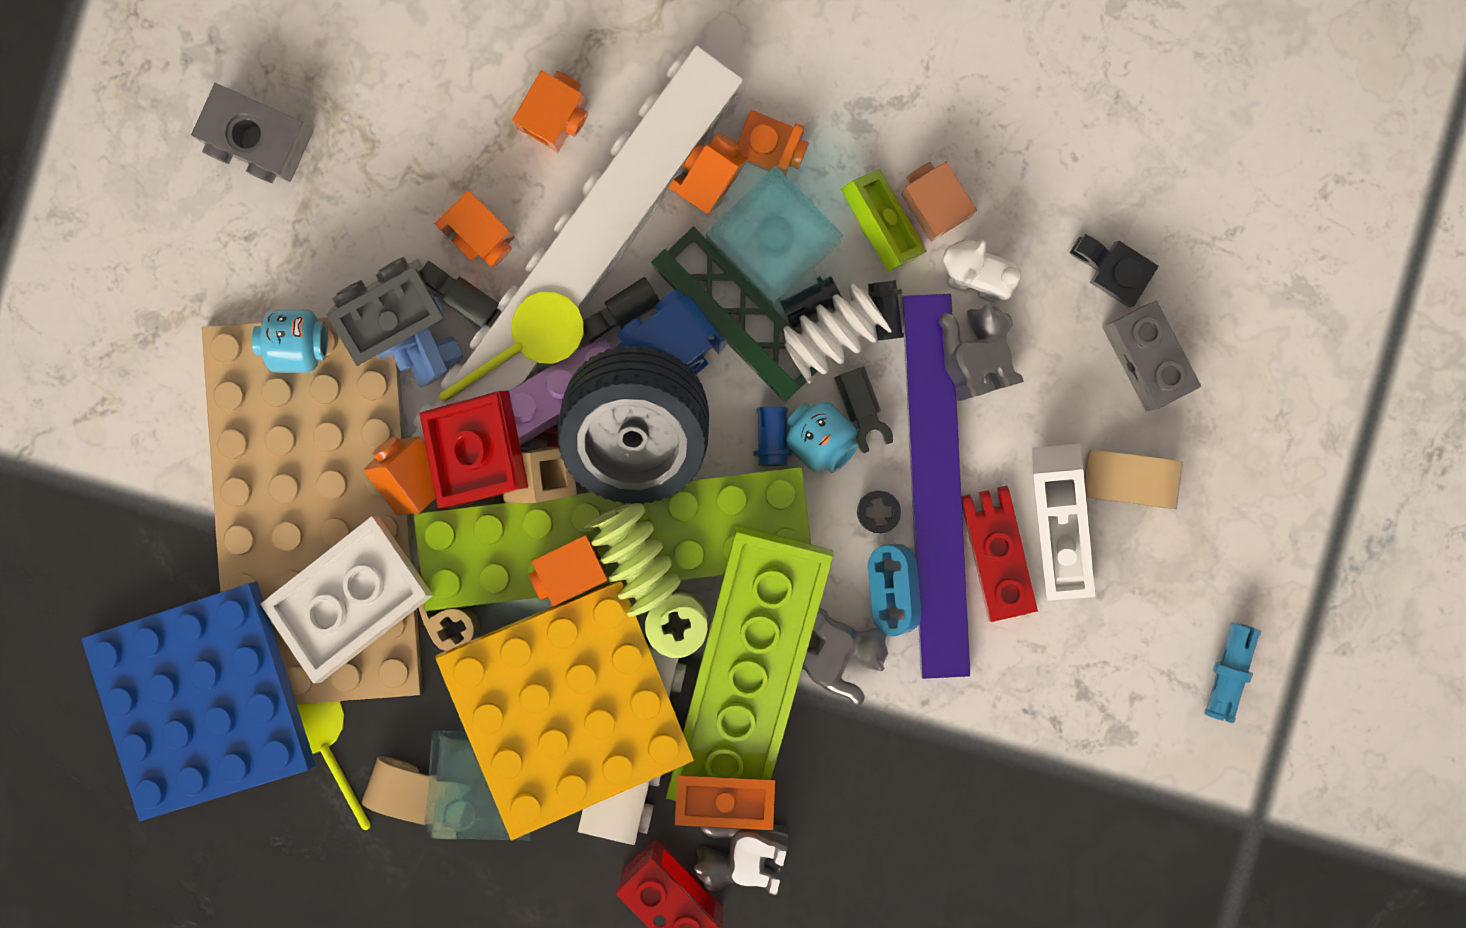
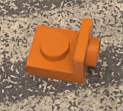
(772, 143)

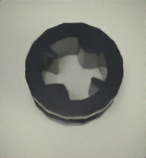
(887, 500)

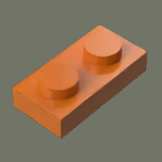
(725, 802)

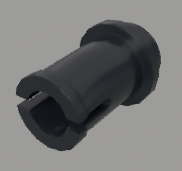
(810, 298)
(886, 300)

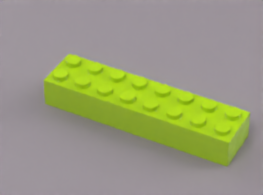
(488, 549)

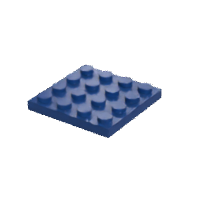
(198, 702)

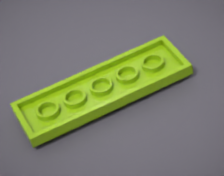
(753, 656)

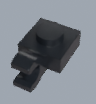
(1119, 271)

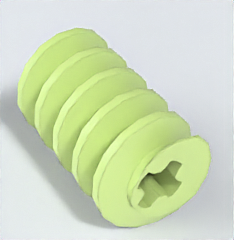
(635, 557)
(666, 639)

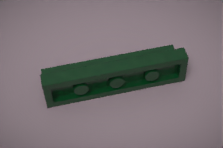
(735, 334)

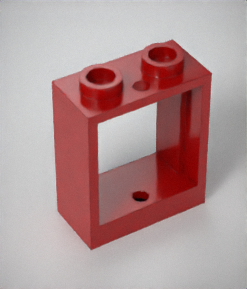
(664, 886)

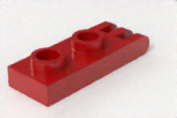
(999, 556)

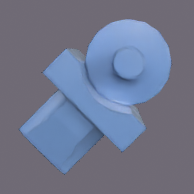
(424, 355)

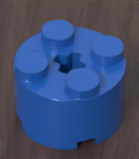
(677, 329)

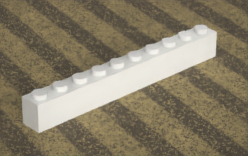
(609, 216)

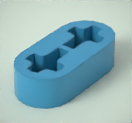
(894, 589)

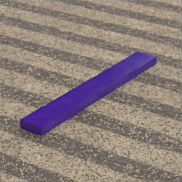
(935, 490)

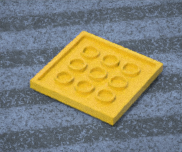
(564, 709)

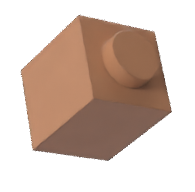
(937, 199)

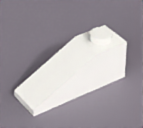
(1063, 521)

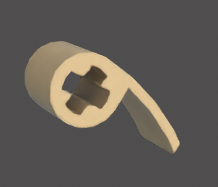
(1133, 479)
(438, 622)
(397, 790)

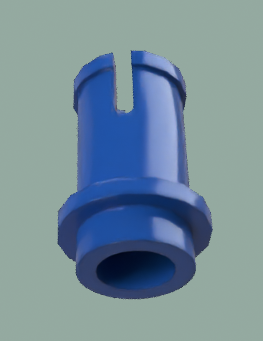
(772, 436)

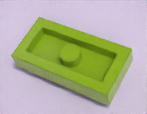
(883, 220)

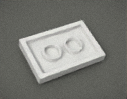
(346, 599)

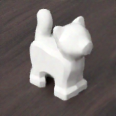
(984, 272)

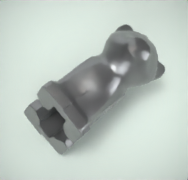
(982, 358)
(836, 646)
(747, 858)

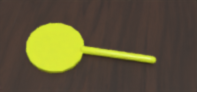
(544, 329)
(323, 726)

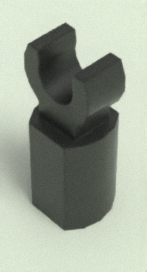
(460, 295)
(622, 309)
(862, 406)

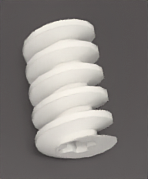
(834, 332)

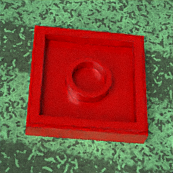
(473, 449)

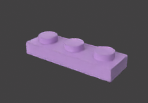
(539, 399)

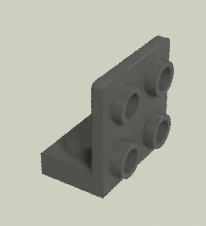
(383, 312)

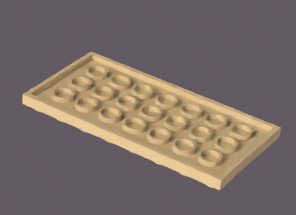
(295, 485)

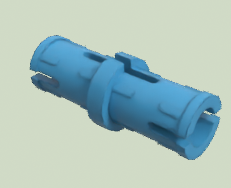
(1232, 672)

